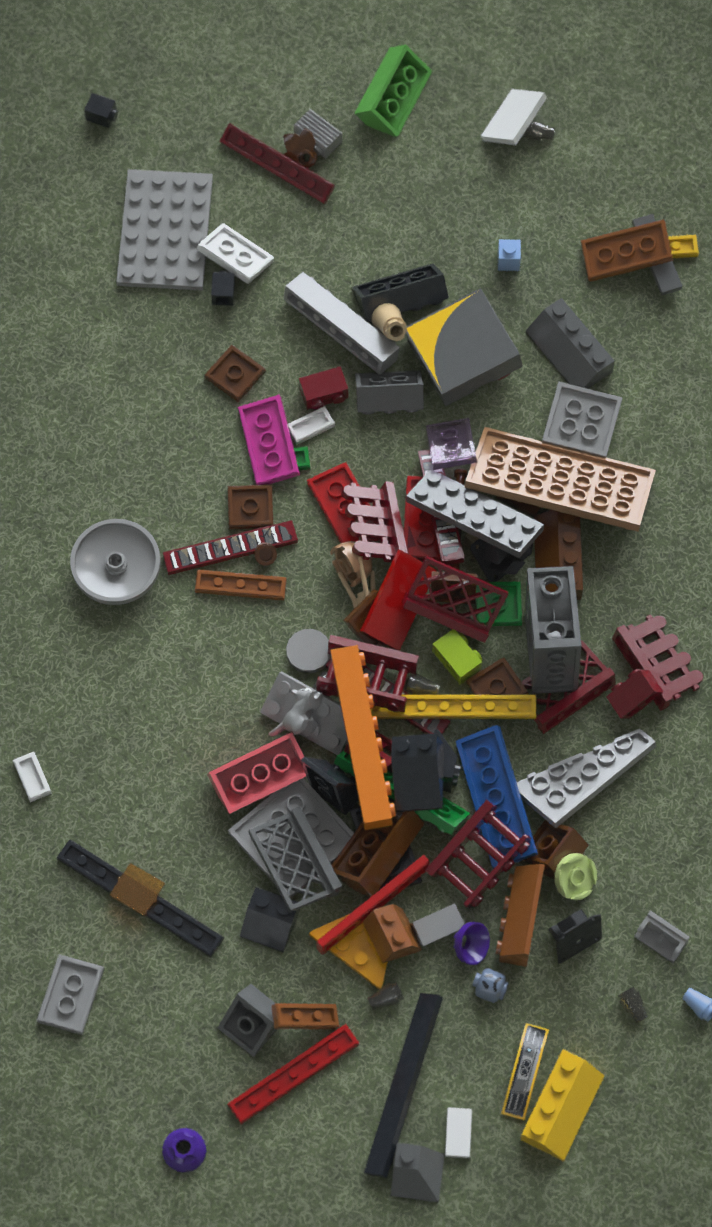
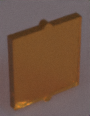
(137, 889)

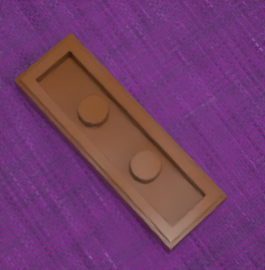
(305, 1016)

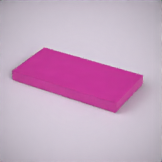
(269, 441)

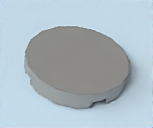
(308, 651)

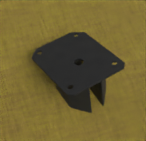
(497, 561)
(571, 930)

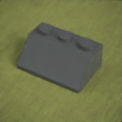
(389, 391)

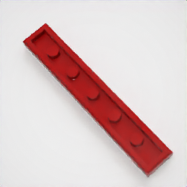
(377, 901)
(293, 1074)

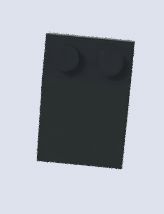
(418, 772)
(331, 783)

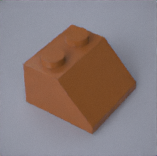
(391, 933)

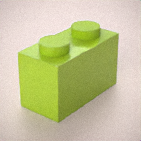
(457, 656)

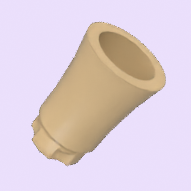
(389, 321)

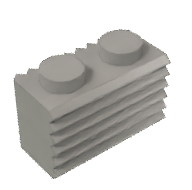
(325, 135)

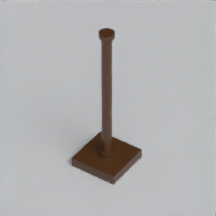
(460, 475)

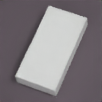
(310, 425)
(32, 776)
(458, 1133)

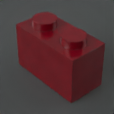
(323, 388)
(634, 693)

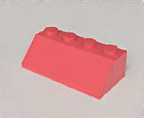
(258, 773)

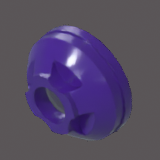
(476, 943)
(188, 1161)

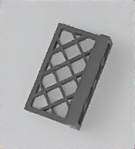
(314, 856)

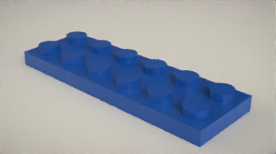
(493, 779)

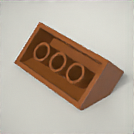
(521, 914)

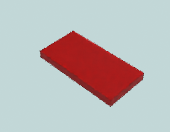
(327, 491)
(421, 528)
(387, 618)

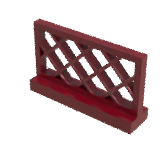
(442, 613)
(577, 699)

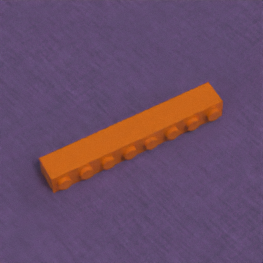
(361, 737)

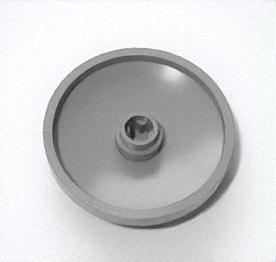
(115, 561)

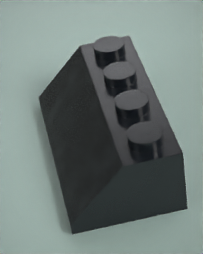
(405, 290)

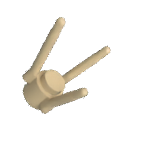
(361, 595)

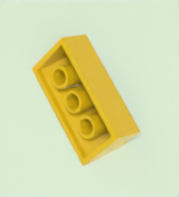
(562, 1105)

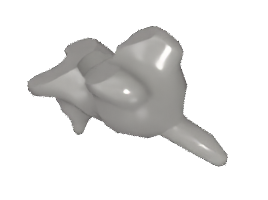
(300, 718)

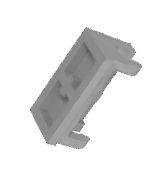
(437, 925)
(662, 936)

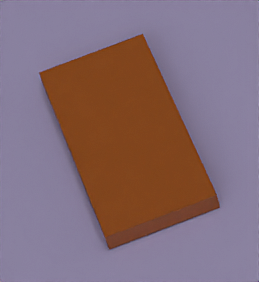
(627, 250)

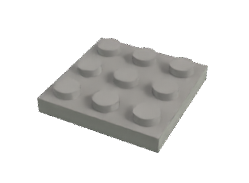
(582, 419)

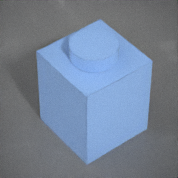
(509, 255)

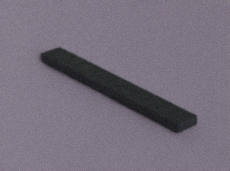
(160, 912)
(403, 1085)

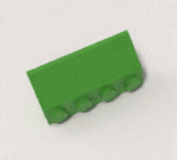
(393, 90)

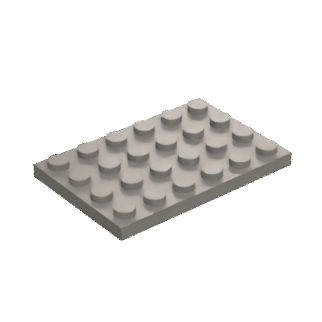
(162, 228)

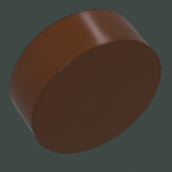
(265, 553)

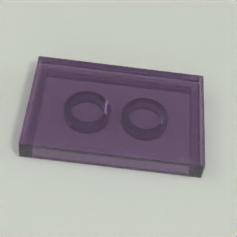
(451, 443)

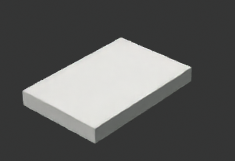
(513, 116)
(235, 253)

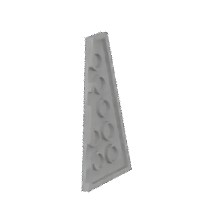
(578, 779)

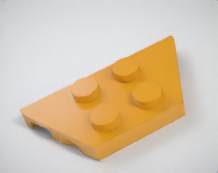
(356, 952)

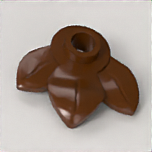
(300, 145)

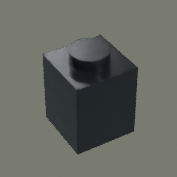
(100, 110)
(223, 288)

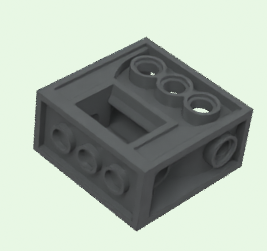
(554, 655)

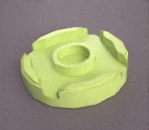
(575, 876)

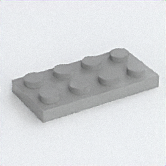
(330, 725)

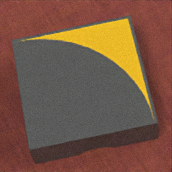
(463, 347)

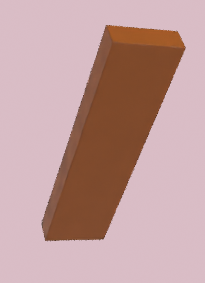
(240, 584)

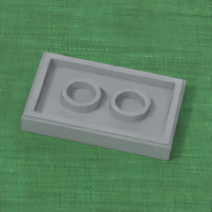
(70, 994)

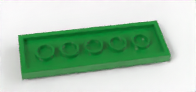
(445, 819)

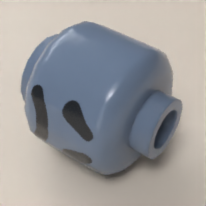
(490, 985)

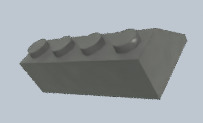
(570, 346)

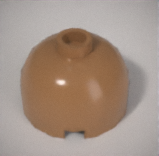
(348, 563)

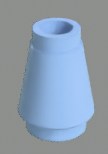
(699, 1004)

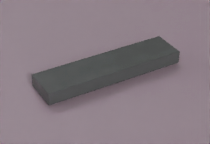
(665, 273)

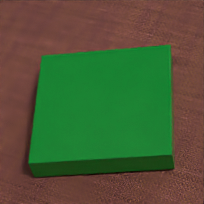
(511, 610)

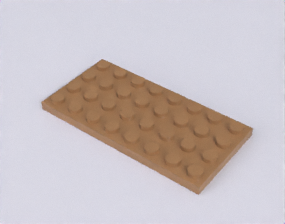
(560, 479)

